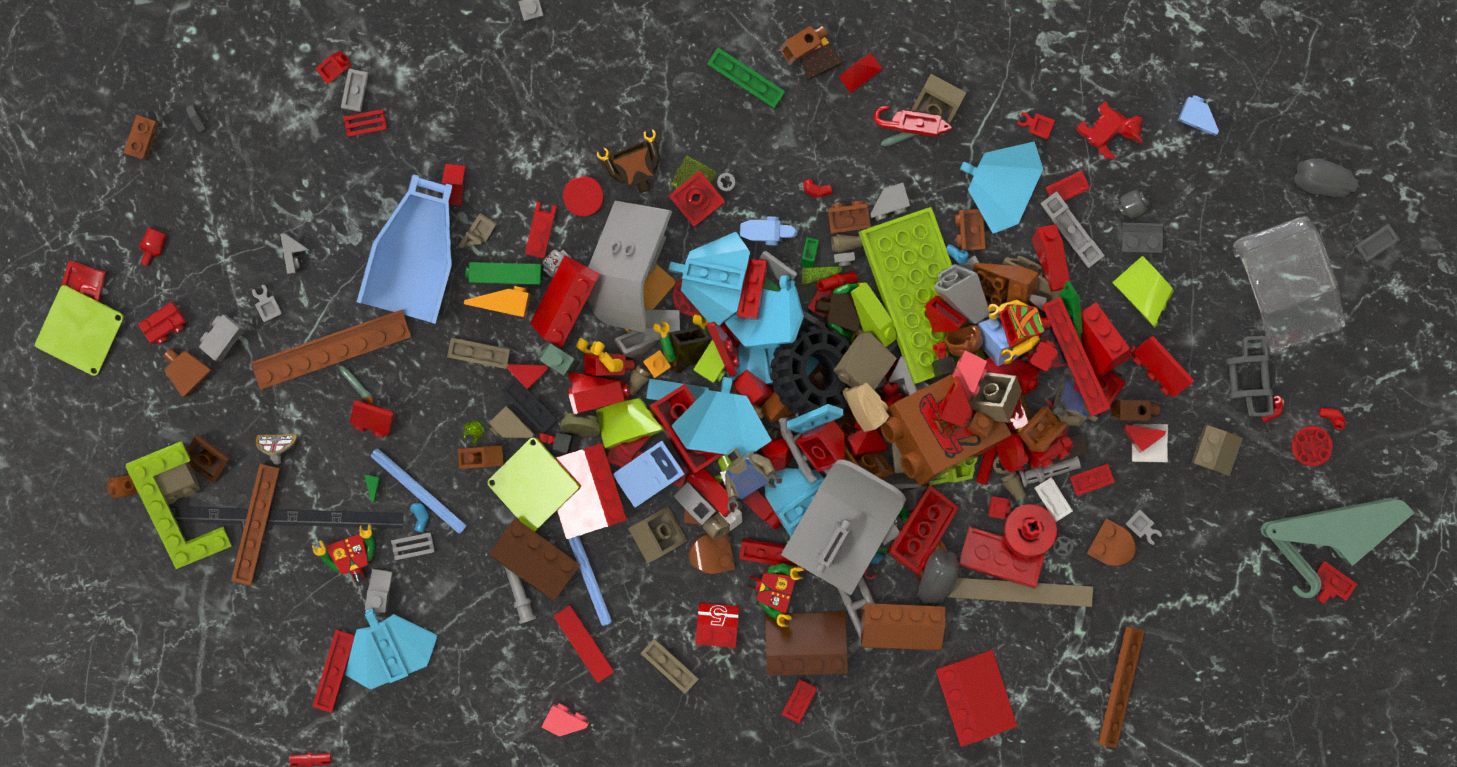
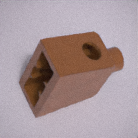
(797, 47)
(185, 371)

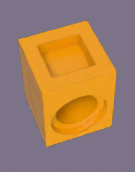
(657, 364)

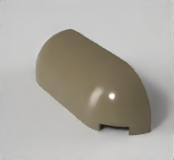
(1042, 286)

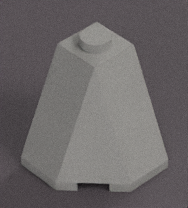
(963, 292)

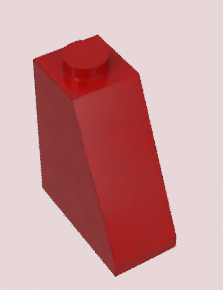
(1026, 374)

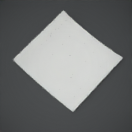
(1157, 451)

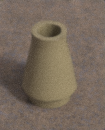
(845, 243)
(638, 378)
(1013, 484)

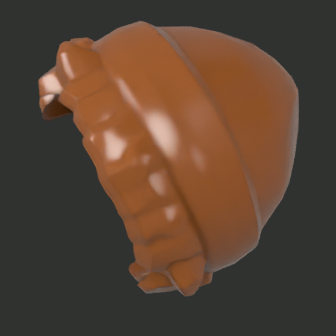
(964, 339)

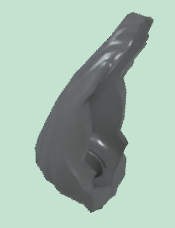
(1325, 178)
(938, 577)

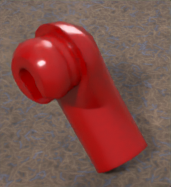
(889, 388)
(1335, 417)

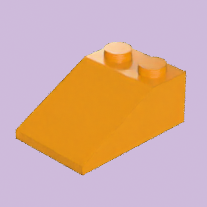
(505, 301)

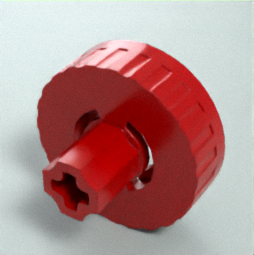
(1022, 519)

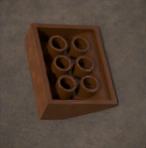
(808, 646)

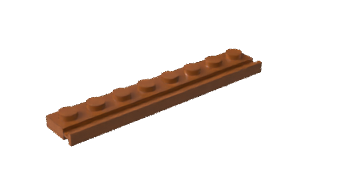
(331, 349)

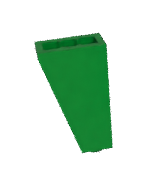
(505, 273)

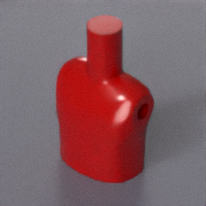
(152, 244)

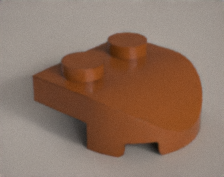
(1113, 545)
(711, 555)

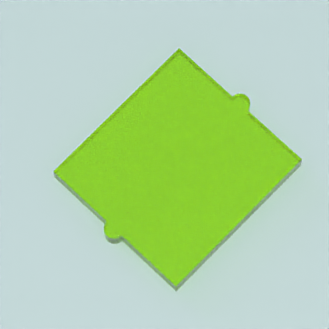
(689, 168)

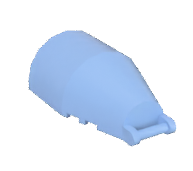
(411, 255)

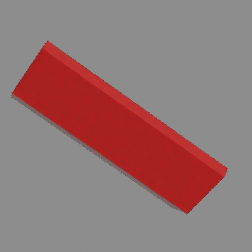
(923, 530)

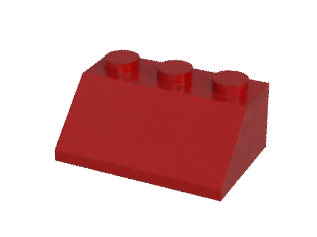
(1102, 341)
(1161, 367)

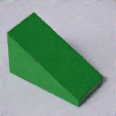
(809, 252)
(372, 485)

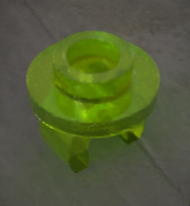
(474, 429)

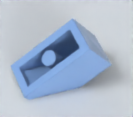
(1198, 115)

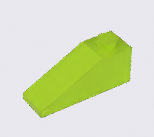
(873, 315)

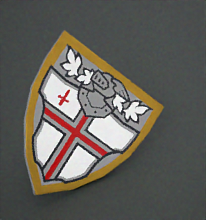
(275, 444)

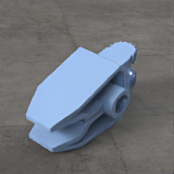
(767, 230)

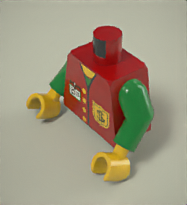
(349, 554)
(776, 590)

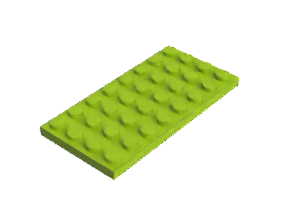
(906, 265)

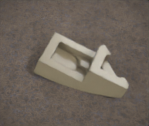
(479, 231)

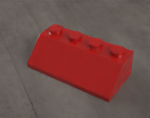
(564, 301)
(666, 413)

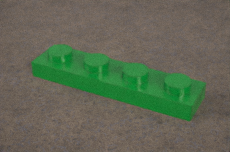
(745, 77)

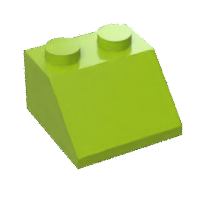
(711, 364)

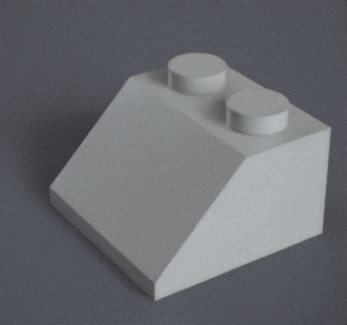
(221, 337)

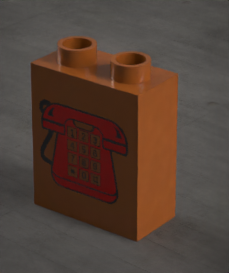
(930, 443)

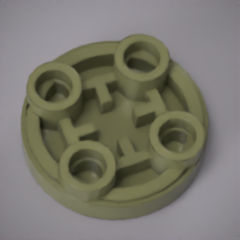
(580, 426)

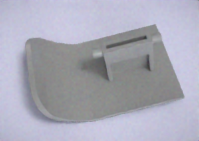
(624, 259)
(844, 525)

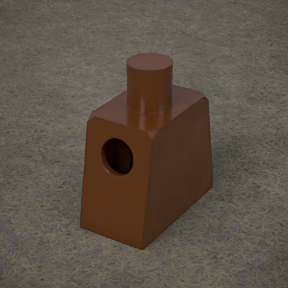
(1129, 410)

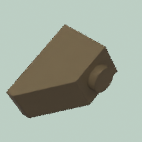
(509, 425)

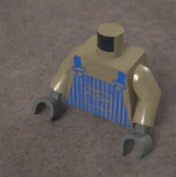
(1069, 404)
(747, 475)

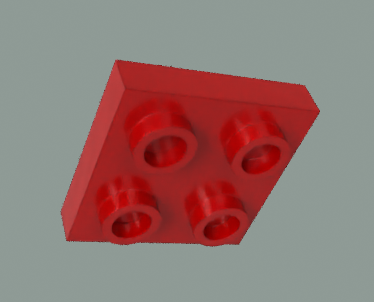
(697, 198)

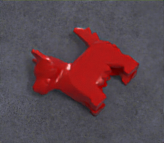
(1108, 126)

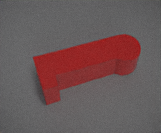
(762, 508)

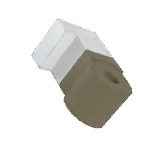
(719, 525)

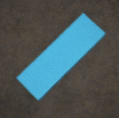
(658, 389)
(815, 418)

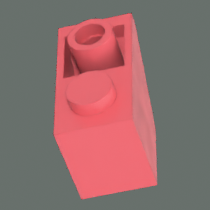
(970, 370)
(562, 722)

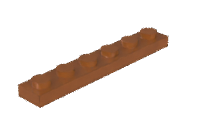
(255, 524)
(1121, 687)

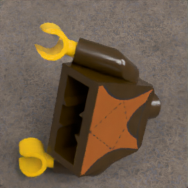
(634, 163)

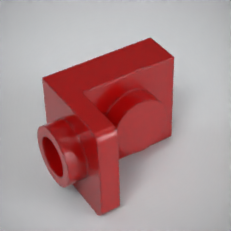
(333, 66)

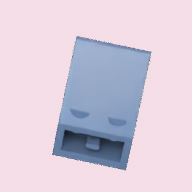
(995, 340)
(648, 474)

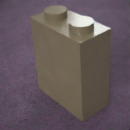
(865, 362)

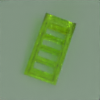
(813, 274)

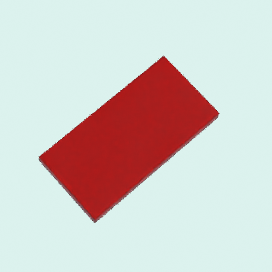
(991, 556)

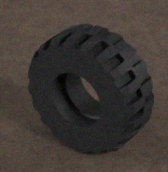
(790, 371)

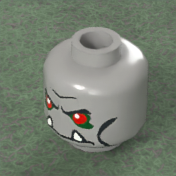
(553, 261)

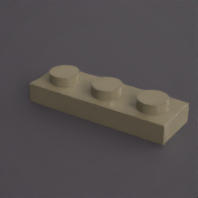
(478, 353)
(669, 666)

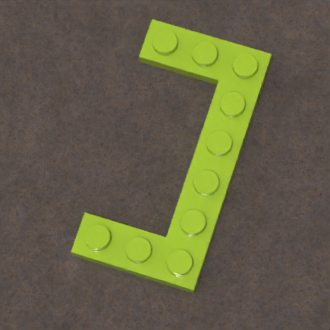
(142, 474)

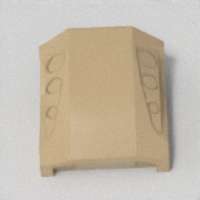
(866, 406)

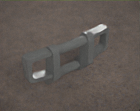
(1266, 390)

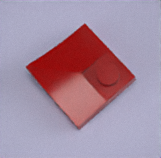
(84, 279)

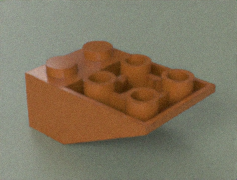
(1006, 283)

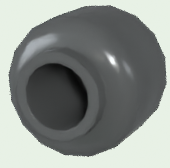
(1134, 204)

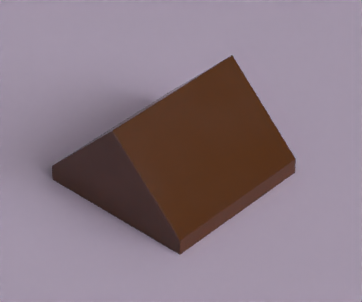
(207, 458)

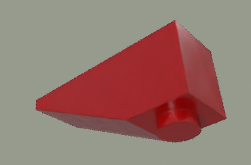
(1051, 256)

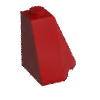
(595, 391)

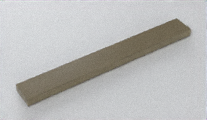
(1008, 591)

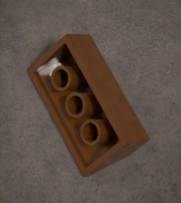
(534, 559)

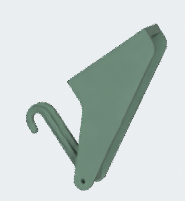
(1347, 530)

